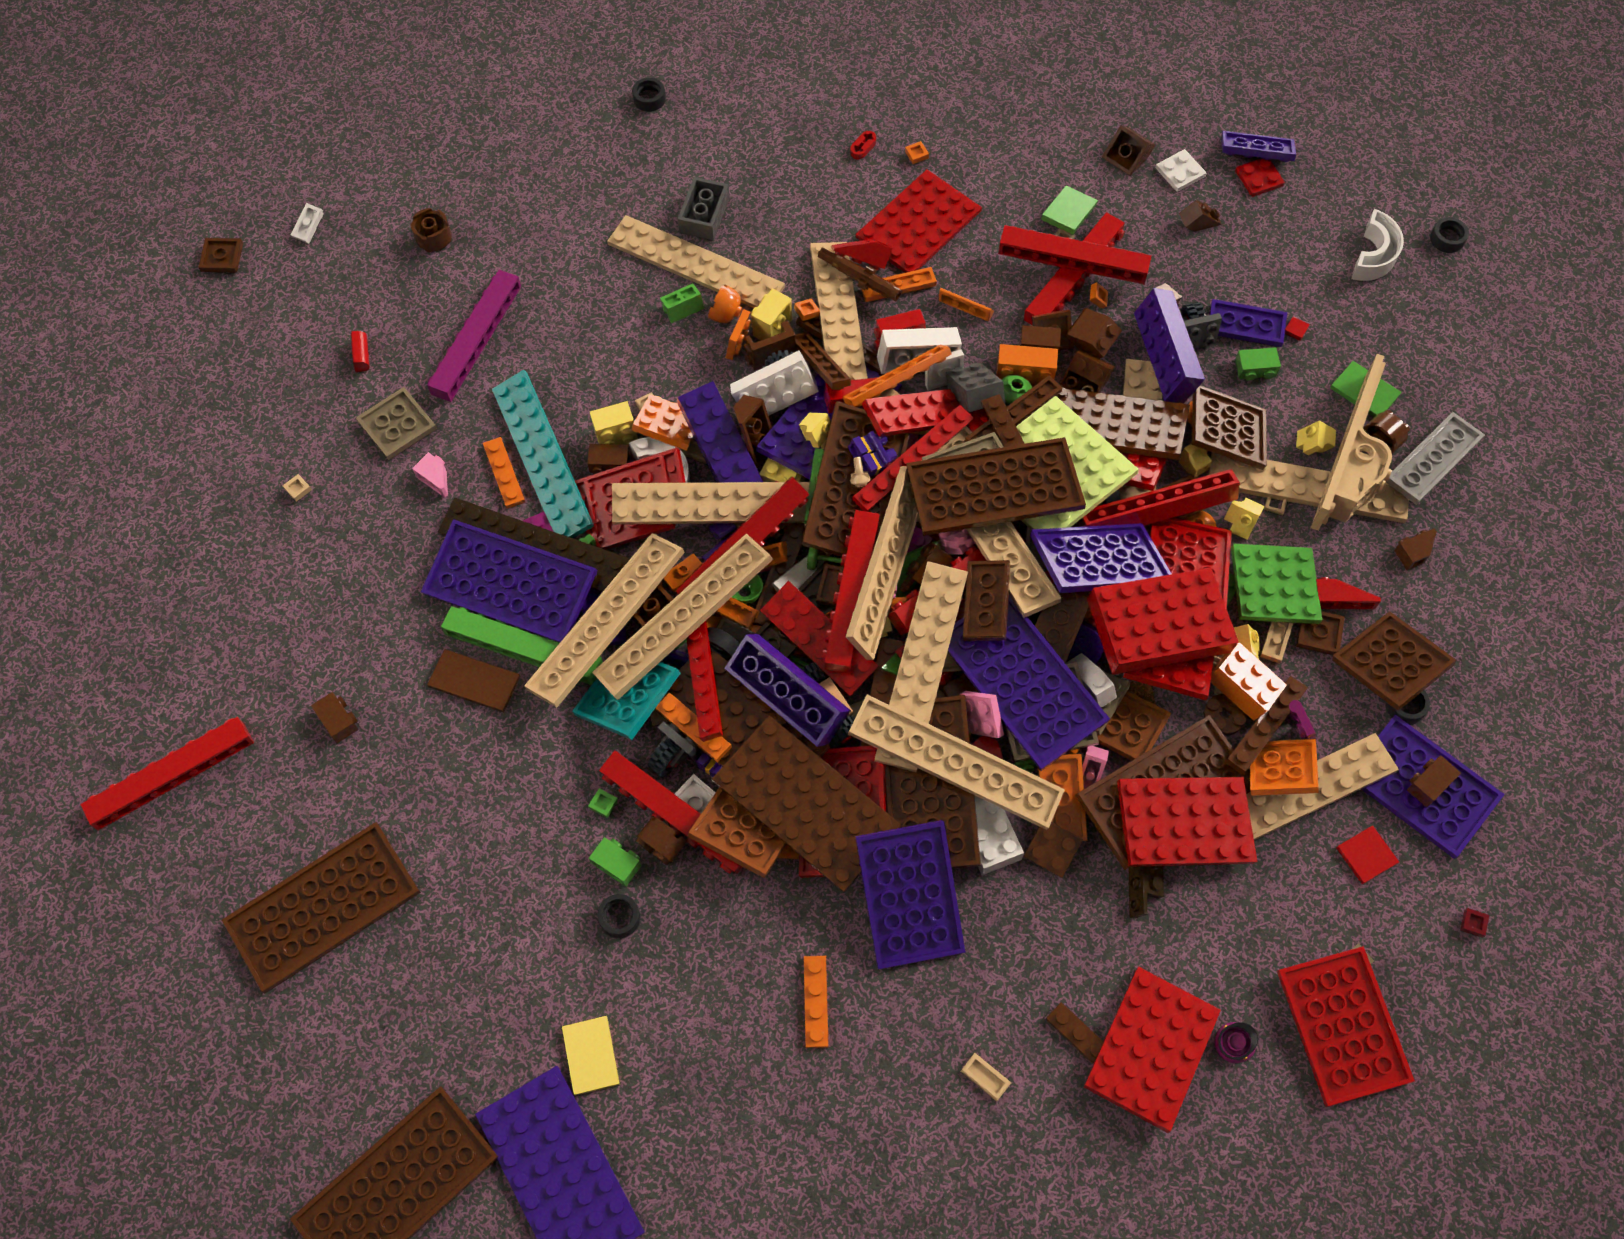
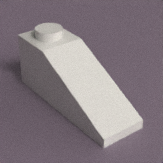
(1095, 680)

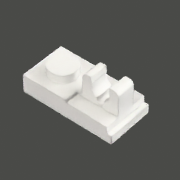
(307, 223)

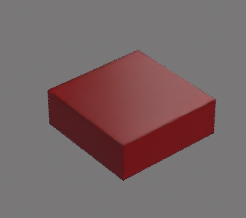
(1296, 328)

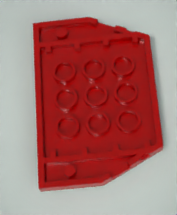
(597, 496)

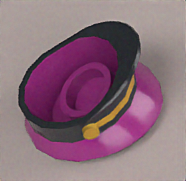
(1236, 1042)

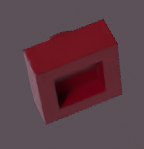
(1474, 922)

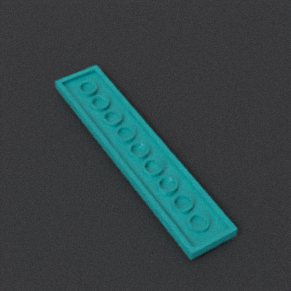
(542, 456)

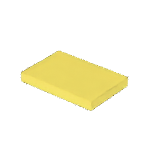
(590, 1055)

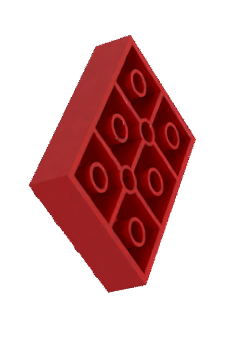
(1162, 620)

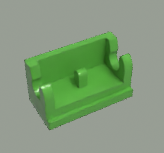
(682, 303)

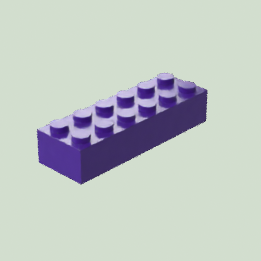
(1169, 346)
(717, 435)
(787, 689)

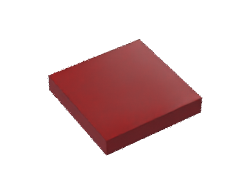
(1367, 854)

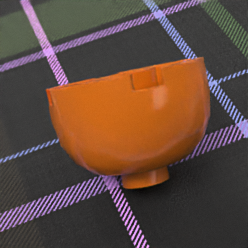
(726, 305)

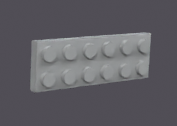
(1434, 458)

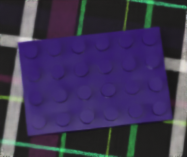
(1098, 555)
(1456, 812)
(910, 894)

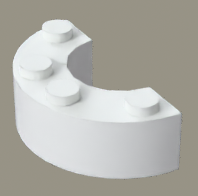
(1389, 242)
(648, 446)

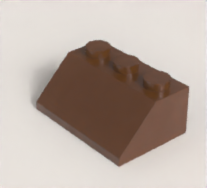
(753, 424)

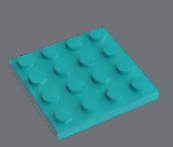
(633, 708)

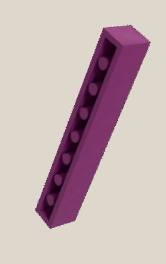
(474, 335)

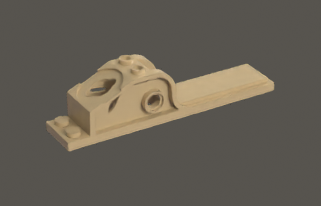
(1355, 474)

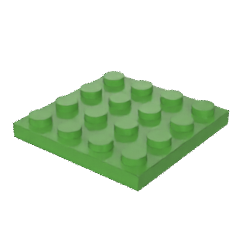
(1276, 583)

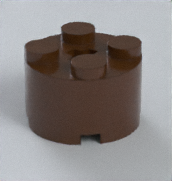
(431, 230)
(1388, 429)
(661, 839)

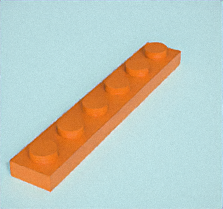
(902, 373)

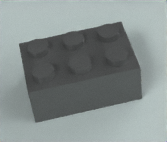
(703, 208)
(973, 385)

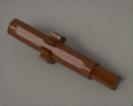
(865, 276)

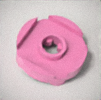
(955, 538)

